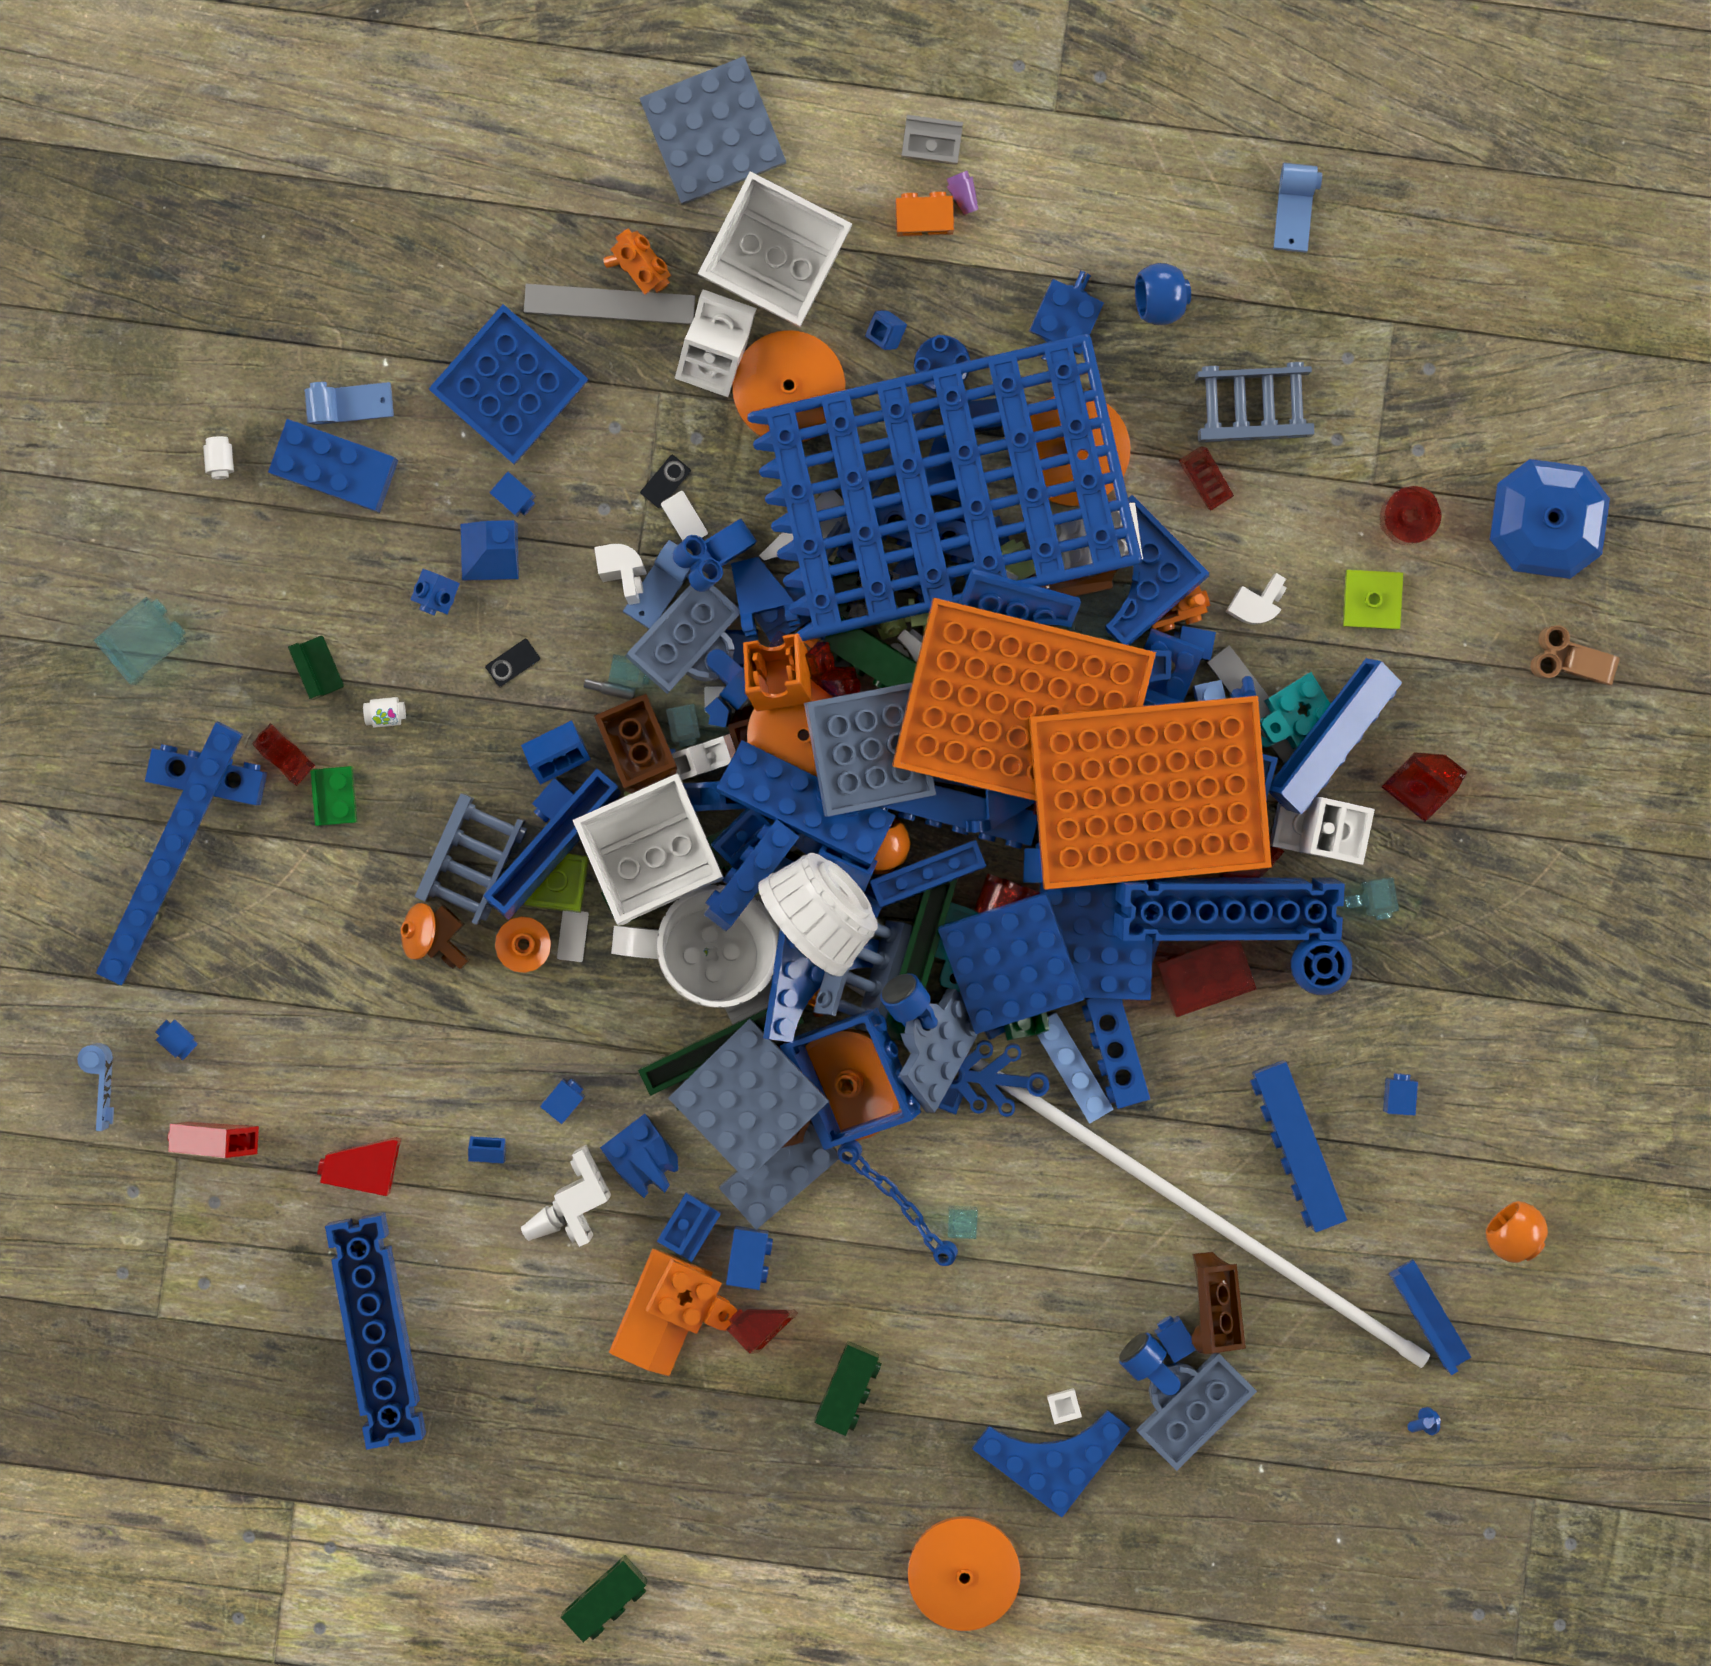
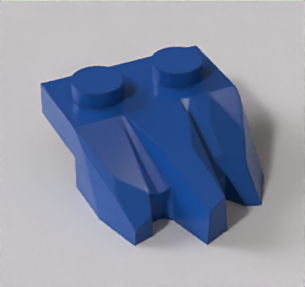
(641, 1156)

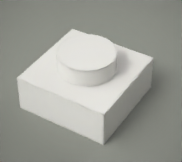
(1064, 1406)

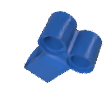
(712, 553)

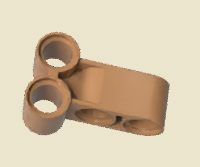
(1573, 659)

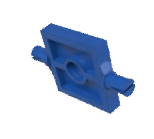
(1066, 312)

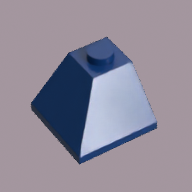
(489, 550)

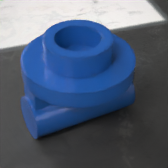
(1246, 690)
(1427, 1420)

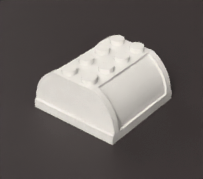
(775, 249)
(648, 849)

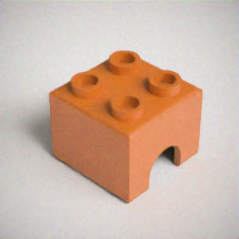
(777, 674)

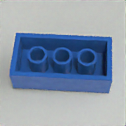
(333, 465)

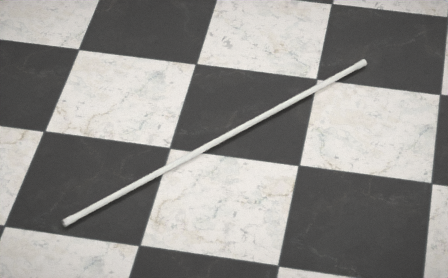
(1404, 1347)

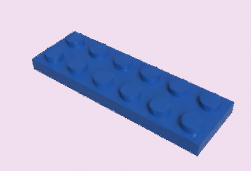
(795, 800)

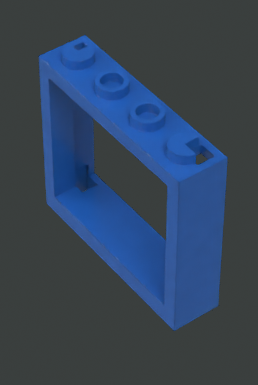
(824, 1120)

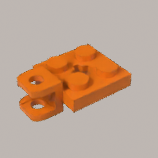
(702, 1305)

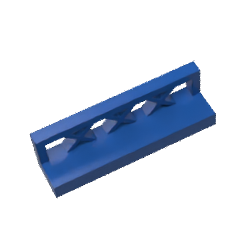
(927, 874)
(1430, 1316)

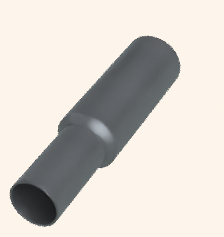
(610, 689)

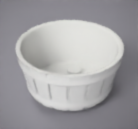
(820, 911)
(744, 951)

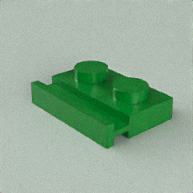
(333, 795)

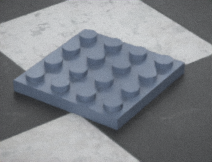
(712, 130)
(855, 750)
(748, 1099)

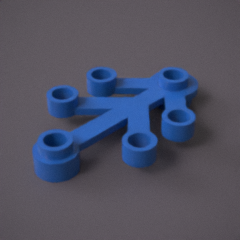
(989, 1078)

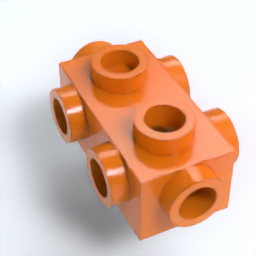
(640, 261)
(1187, 609)

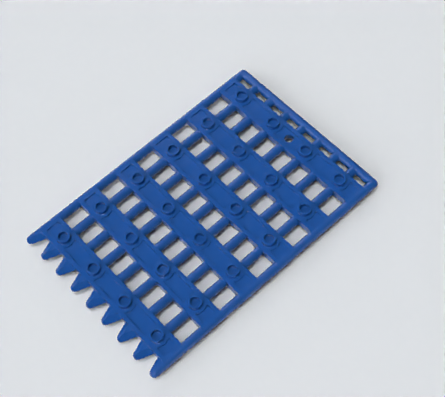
(970, 481)

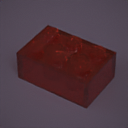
(1205, 976)

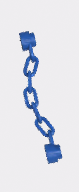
(943, 1246)

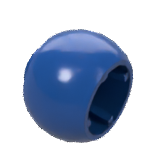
(1161, 294)
(1308, 982)

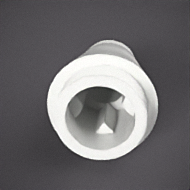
(543, 1223)

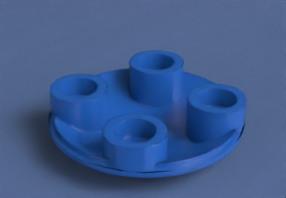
(938, 353)

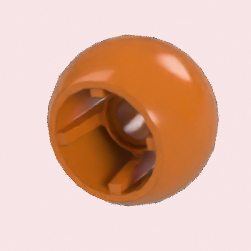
(893, 849)
(1517, 1232)

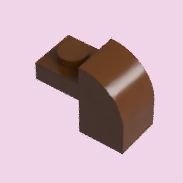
(446, 928)

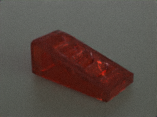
(1186, 463)

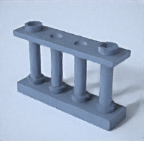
(1269, 427)
(454, 836)
(885, 967)

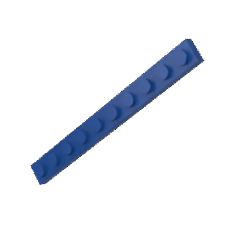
(169, 853)

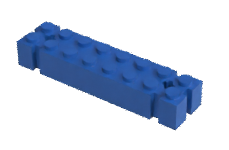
(1229, 909)
(375, 1330)

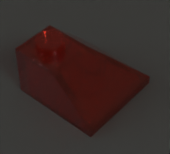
(1425, 782)
(758, 1326)

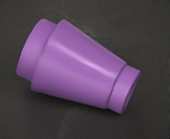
(963, 191)

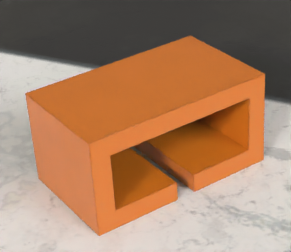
(924, 214)

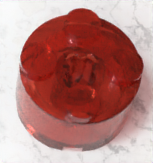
(1426, 511)
(1000, 893)

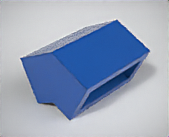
(719, 712)
(487, 1149)

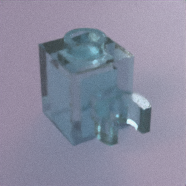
(1378, 896)

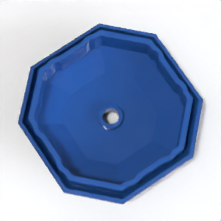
(1523, 526)

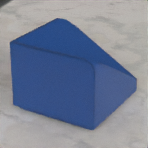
(886, 330)

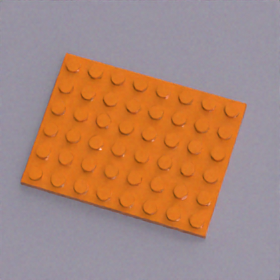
(984, 680)
(1150, 792)

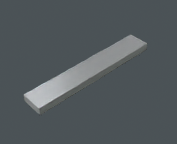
(609, 304)
(1231, 671)

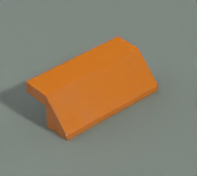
(643, 1336)

